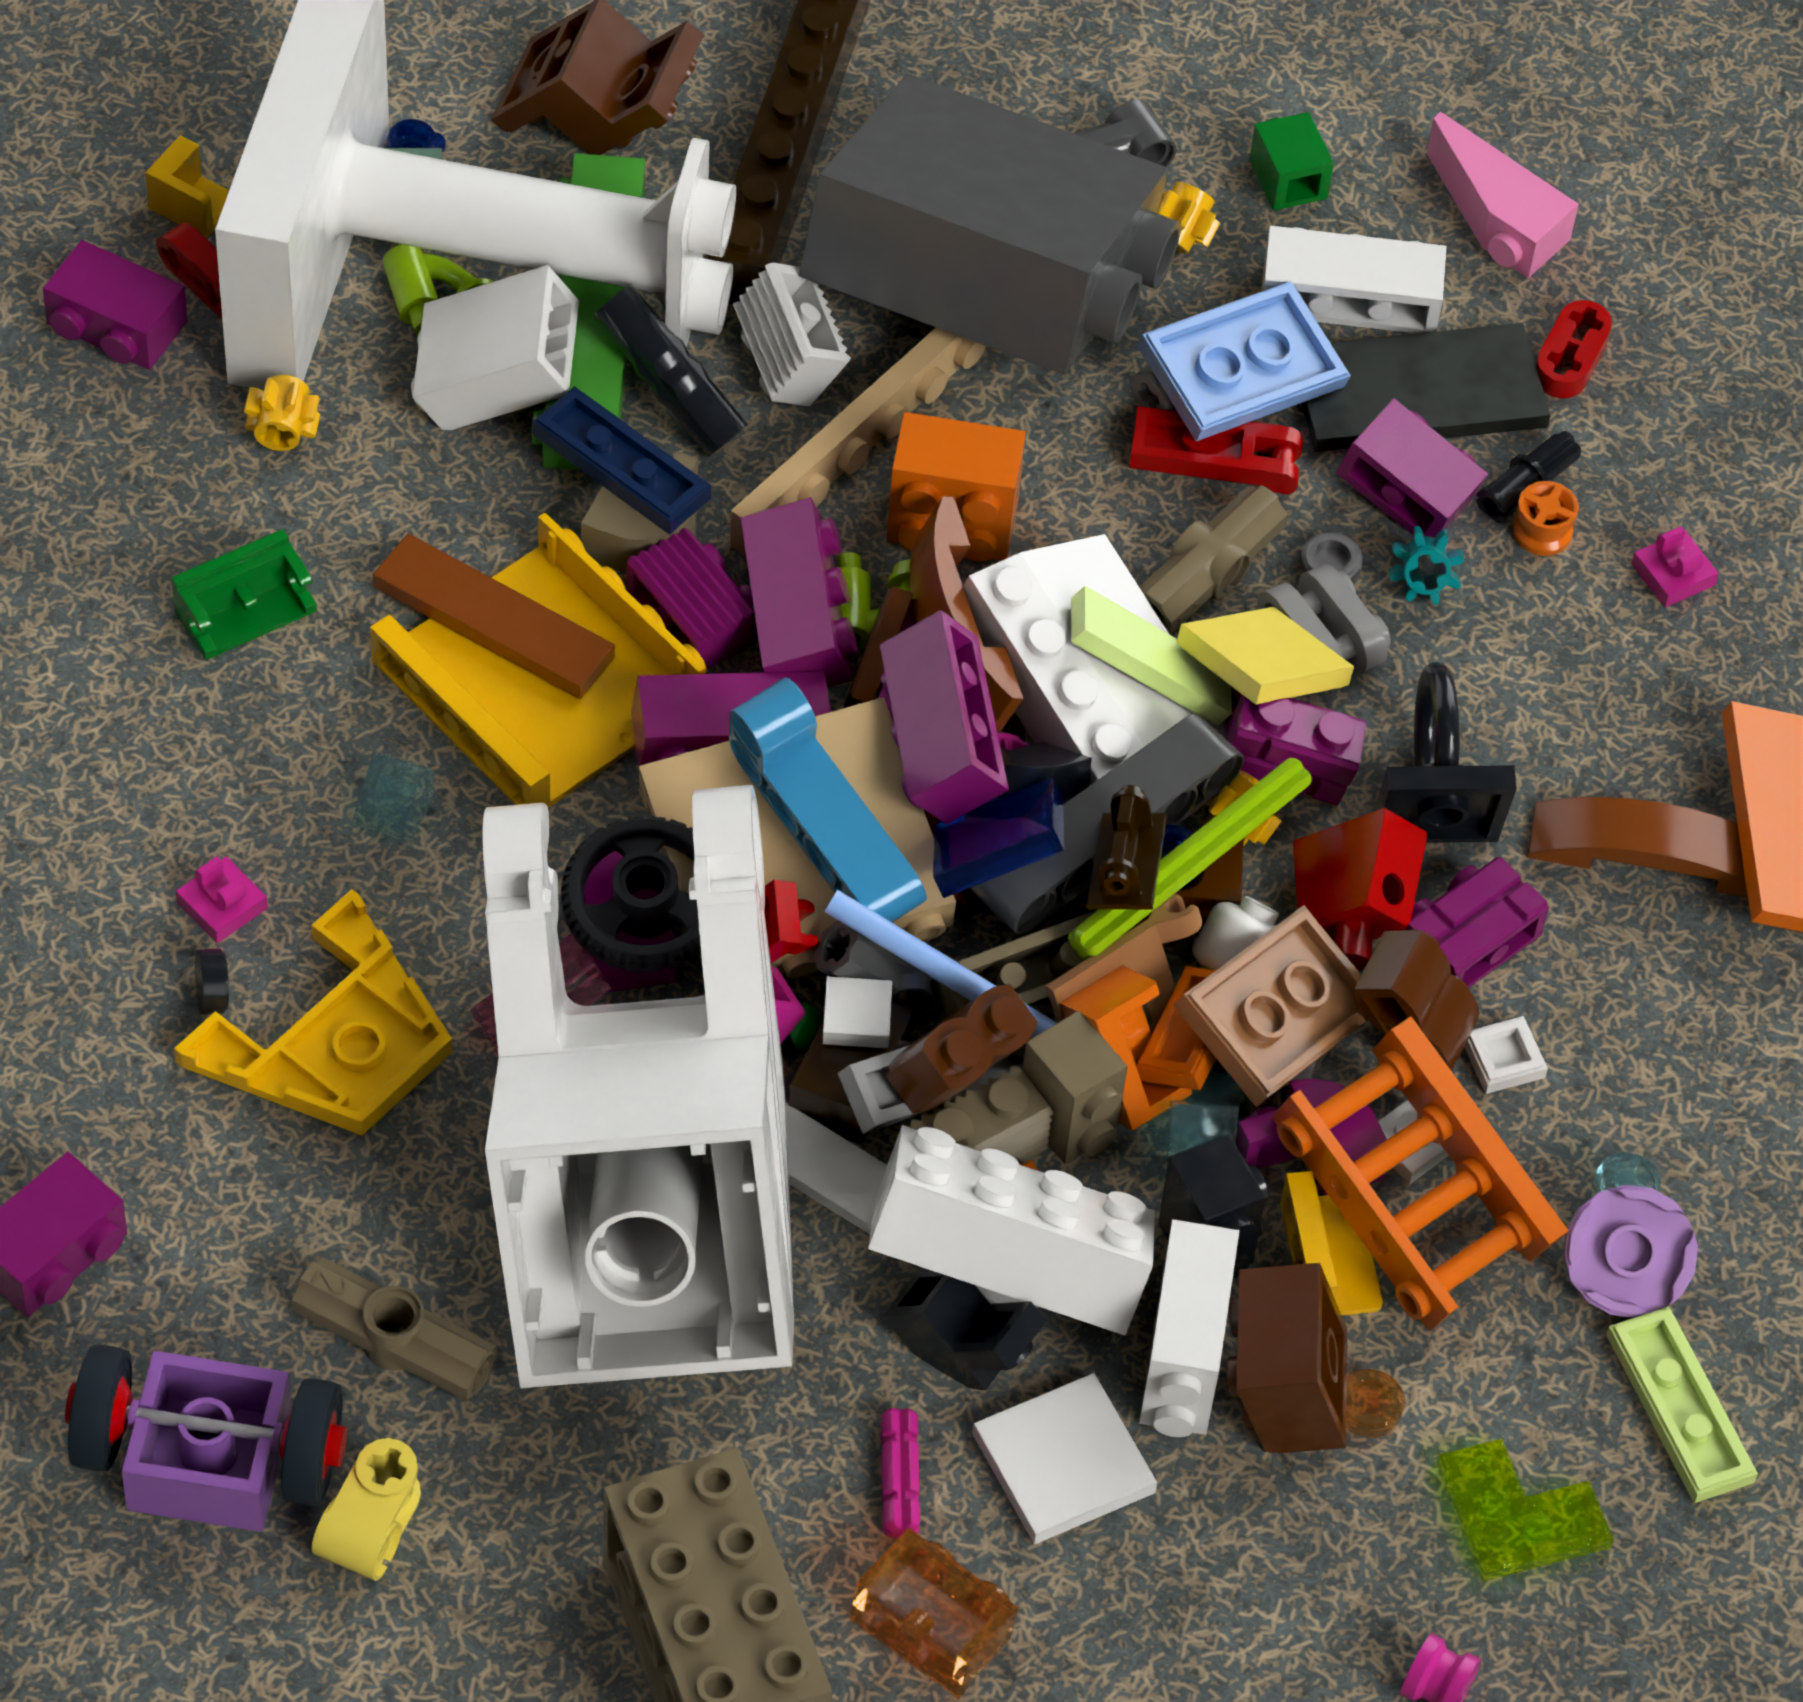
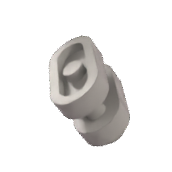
(1333, 615)

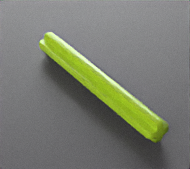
(1197, 854)

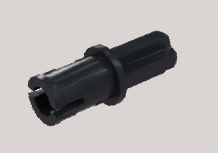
(1543, 464)

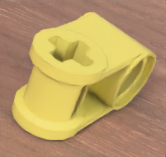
(367, 1517)

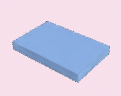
(1243, 361)

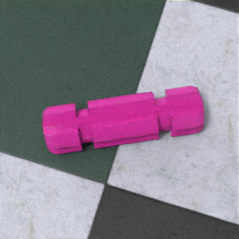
(900, 1472)

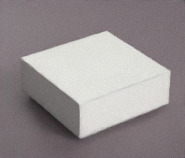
(857, 1012)
(1505, 1055)

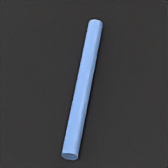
(916, 952)

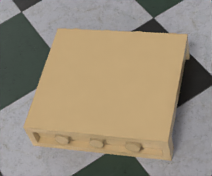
(870, 760)

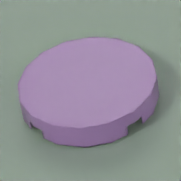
(1630, 1251)

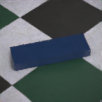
(622, 460)

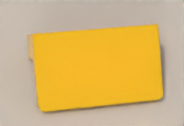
(1323, 1236)

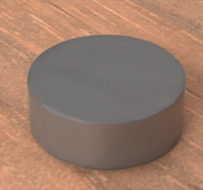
(1333, 550)

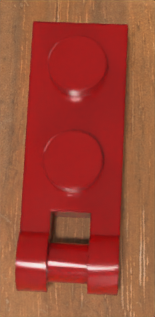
(1167, 446)

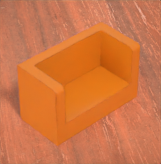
(1117, 1014)

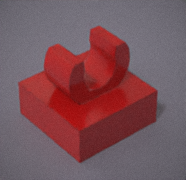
(783, 918)

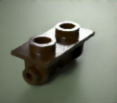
(1127, 853)

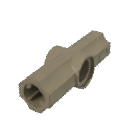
(1214, 555)
(428, 1346)

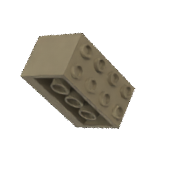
(707, 1588)

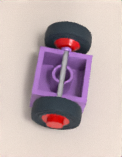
(205, 1435)

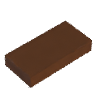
(886, 625)

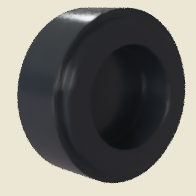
(211, 981)

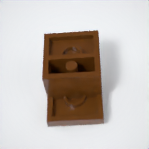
(598, 78)

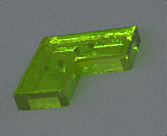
(1513, 1530)

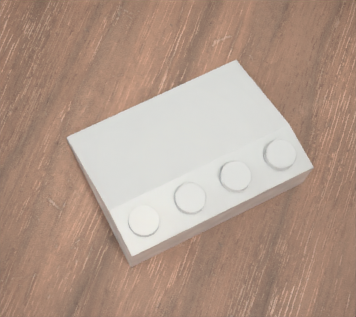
(1066, 690)

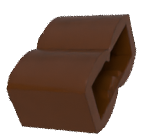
(1414, 979)
(961, 1048)

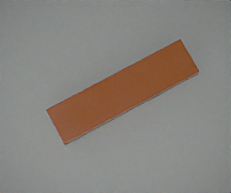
(494, 616)

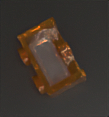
(933, 1612)

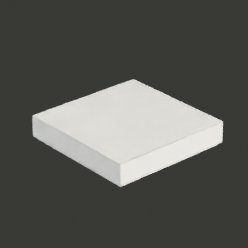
(1064, 1458)

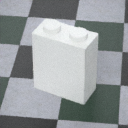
(495, 349)
(1189, 1328)

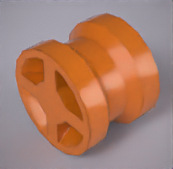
(1541, 503)

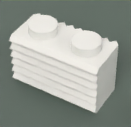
(790, 335)

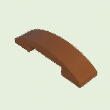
(938, 587)
(1640, 835)

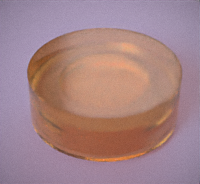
(1373, 1403)

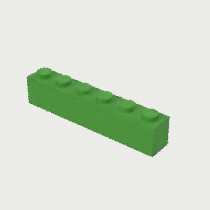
(597, 361)

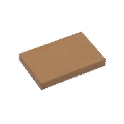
(1276, 1005)

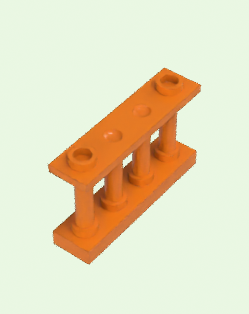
(1447, 1118)

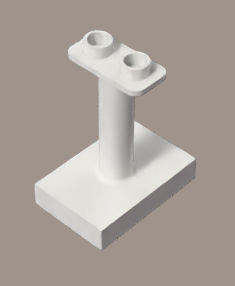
(322, 175)

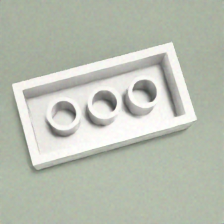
(1013, 1228)

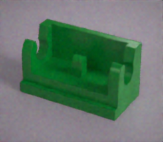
(243, 594)

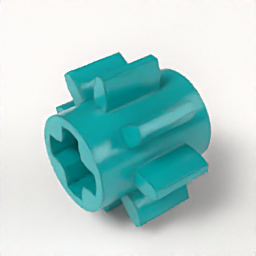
(1413, 574)

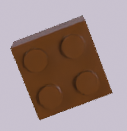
(1289, 1358)

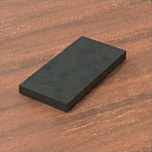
(1452, 378)

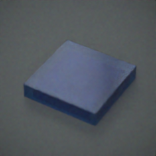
(999, 837)

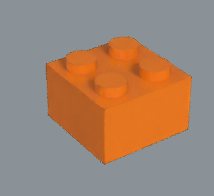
(958, 460)

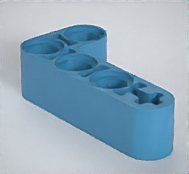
(818, 806)

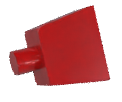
(1360, 879)

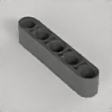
(1178, 777)

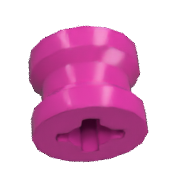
(1440, 1673)

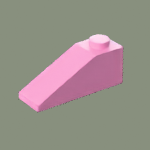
(1505, 205)

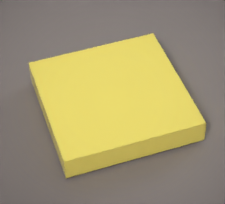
(1264, 655)

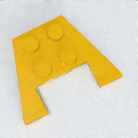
(351, 1050)

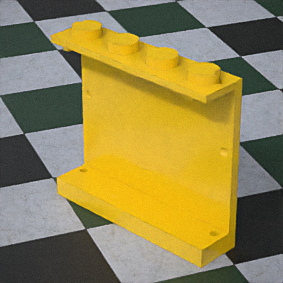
(513, 723)

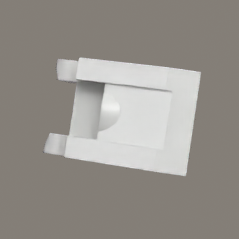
(642, 1137)

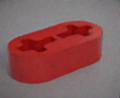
(193, 262)
(1584, 353)

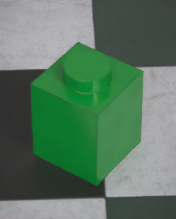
(1291, 161)

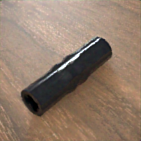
(669, 370)

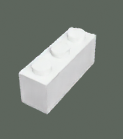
(1359, 278)

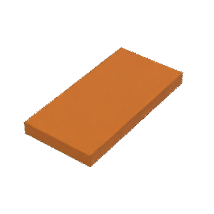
(1768, 801)

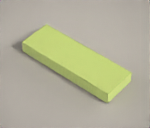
(1147, 655)
(1681, 1404)

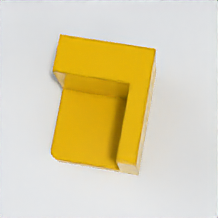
(181, 191)

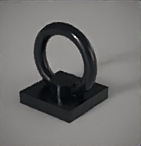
(1438, 792)

